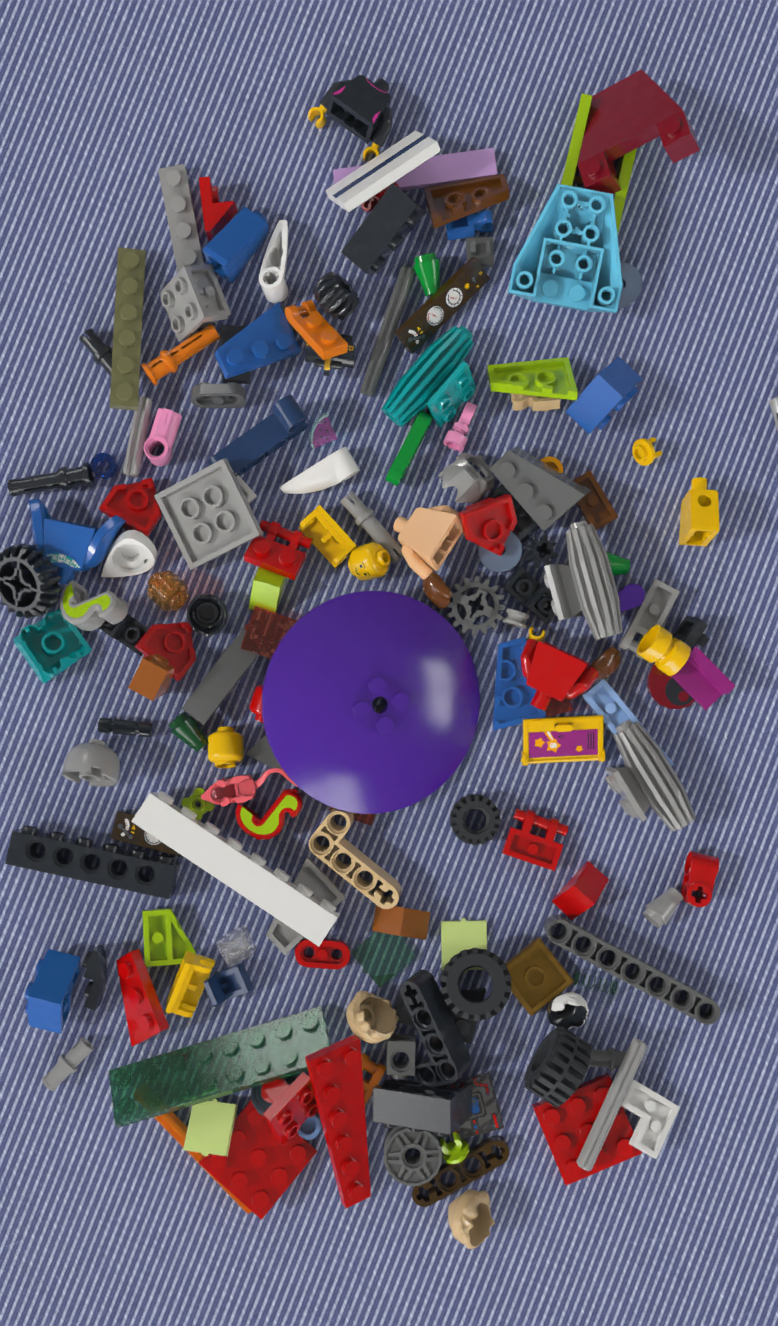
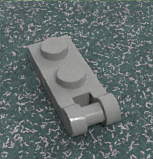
(651, 612)

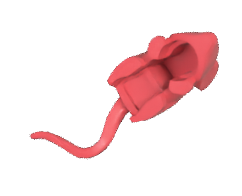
(238, 788)

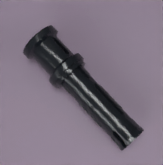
(64, 479)

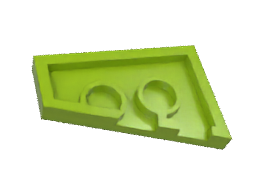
(536, 378)

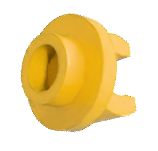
(644, 451)

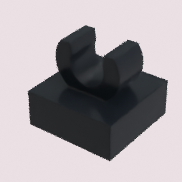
(691, 632)

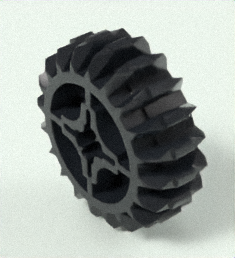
(27, 574)

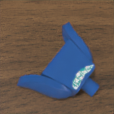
(70, 543)

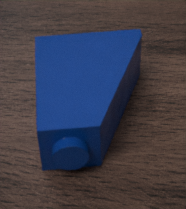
(236, 243)

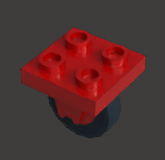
(285, 1104)

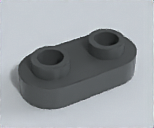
(218, 395)

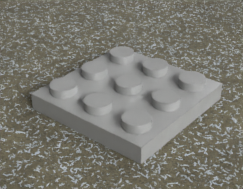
(208, 514)

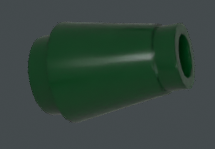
(188, 731)

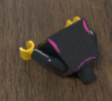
(359, 108)

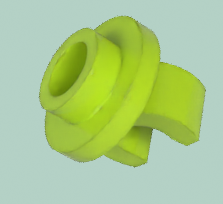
(454, 1151)

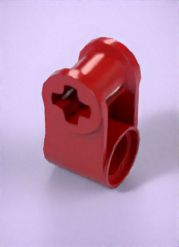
(699, 875)

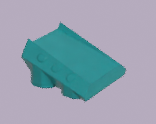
(51, 645)

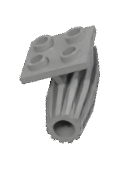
(585, 583)
(647, 779)

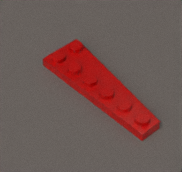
(339, 1096)

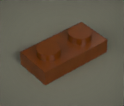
(595, 505)

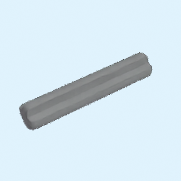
(137, 437)

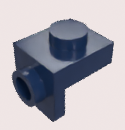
(228, 984)

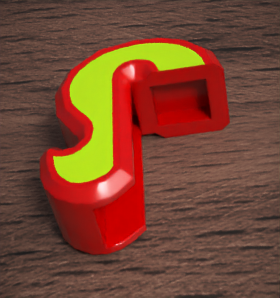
(275, 818)

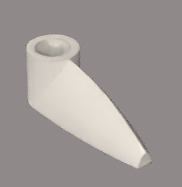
(274, 265)
(324, 474)

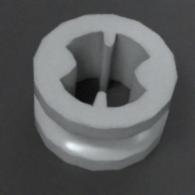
(515, 618)

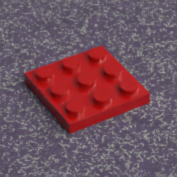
(570, 1124)
(257, 1163)

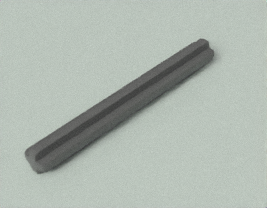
(387, 331)

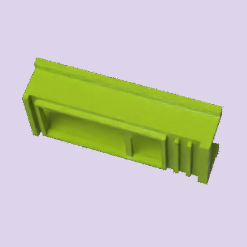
(624, 166)

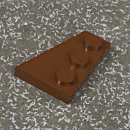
(464, 198)

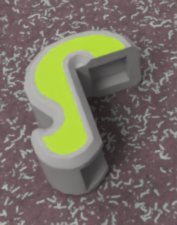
(91, 612)

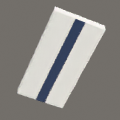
(383, 170)

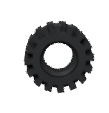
(475, 836)

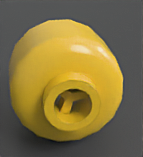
(369, 561)
(225, 748)

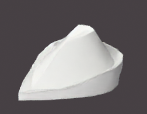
(129, 555)

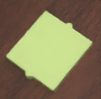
(461, 936)
(210, 1128)

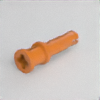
(169, 360)

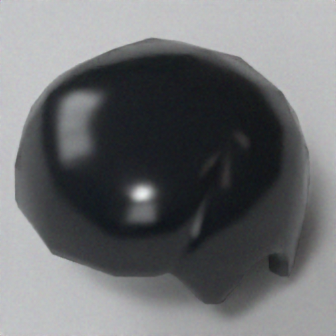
(207, 614)

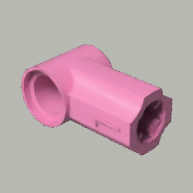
(164, 435)

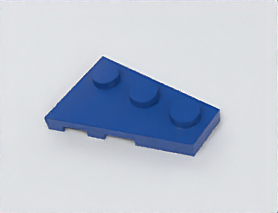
(258, 344)
(511, 693)

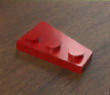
(140, 999)

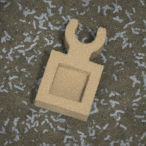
(537, 403)

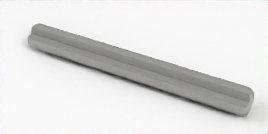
(612, 1104)

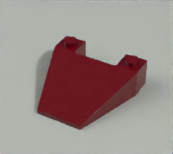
(625, 119)

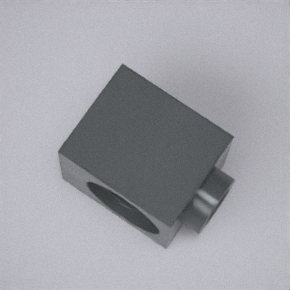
(401, 1043)

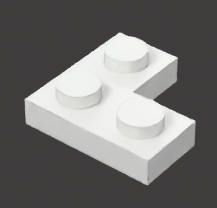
(655, 1118)

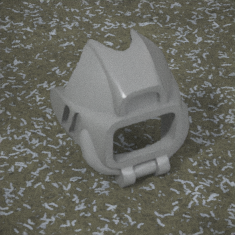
(468, 481)

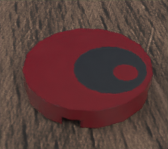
(666, 690)

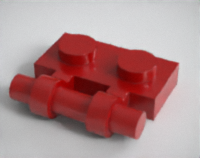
(275, 556)
(531, 847)

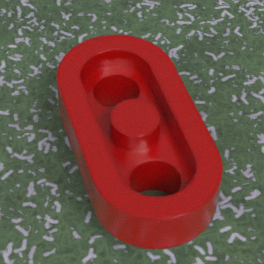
(322, 954)

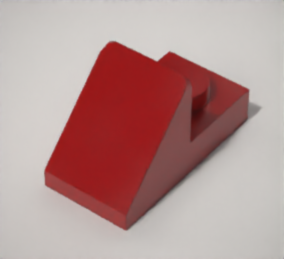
(215, 213)

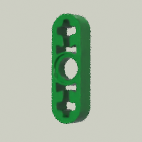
(409, 448)

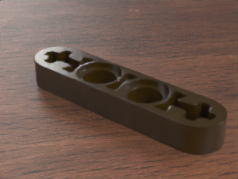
(463, 1175)

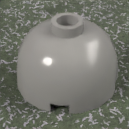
(92, 763)

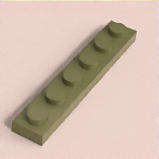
(127, 329)

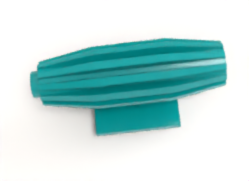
(434, 380)

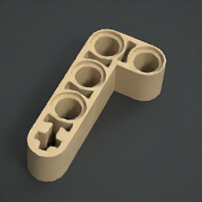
(359, 861)

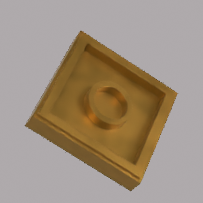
(536, 976)

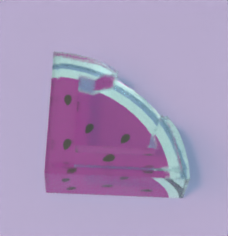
(321, 432)

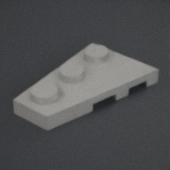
(323, 888)

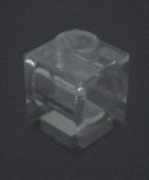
(236, 945)

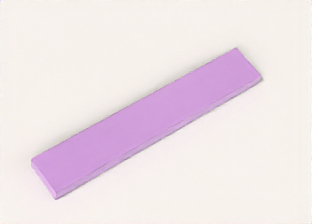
(441, 169)

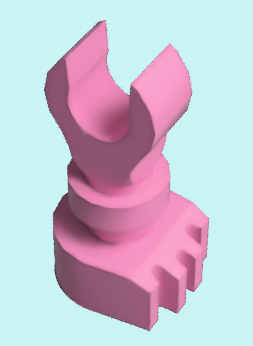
(456, 438)

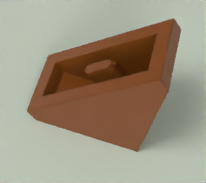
(401, 922)

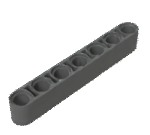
(641, 978)

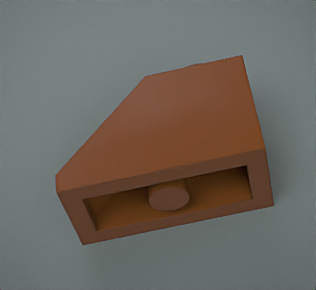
(152, 677)

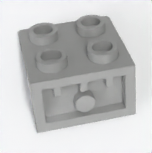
(193, 299)

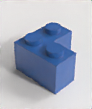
(606, 392)
(51, 991)

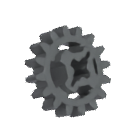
(487, 611)

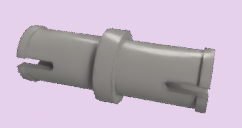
(67, 1064)

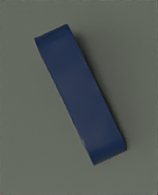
(264, 438)

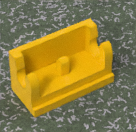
(327, 536)
(188, 984)

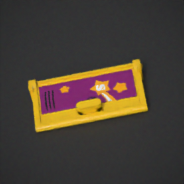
(565, 741)

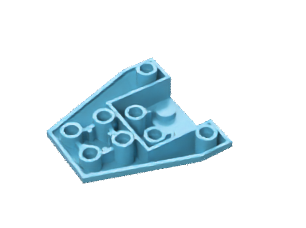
(572, 253)

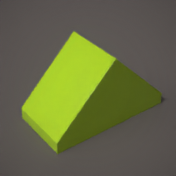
(266, 590)

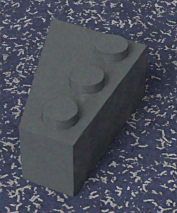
(537, 487)

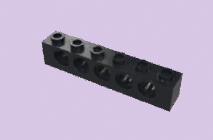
(23, 854)

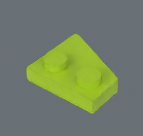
(163, 938)

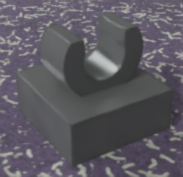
(482, 249)

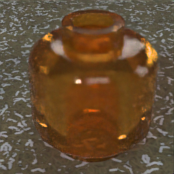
(167, 590)

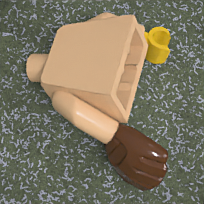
(425, 545)

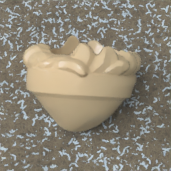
(371, 1017)
(470, 1218)

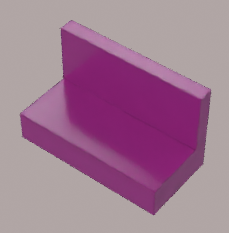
(702, 679)

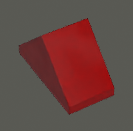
(581, 891)

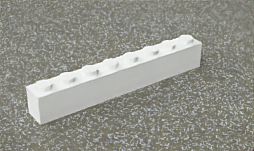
(235, 867)

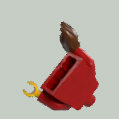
(560, 673)

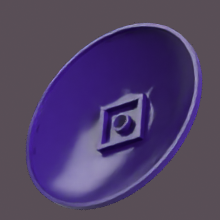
(323, 694)

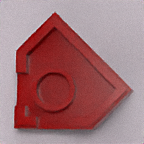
(134, 504)
(489, 522)
(173, 643)

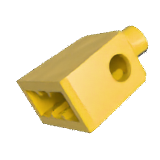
(699, 514)

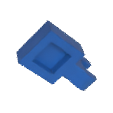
(466, 226)

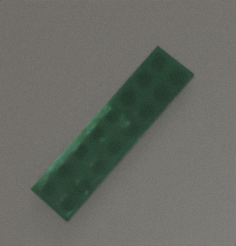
(216, 1067)

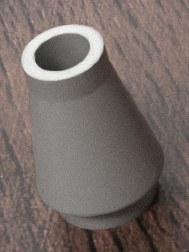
(662, 908)

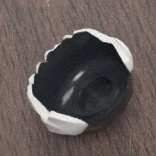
(567, 1010)

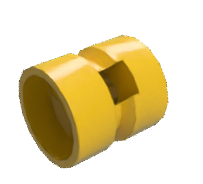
(663, 650)

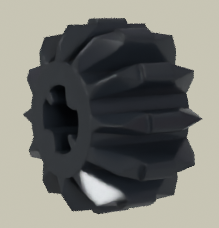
(336, 295)

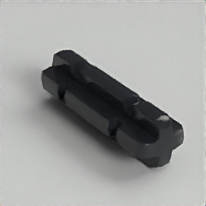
(125, 727)

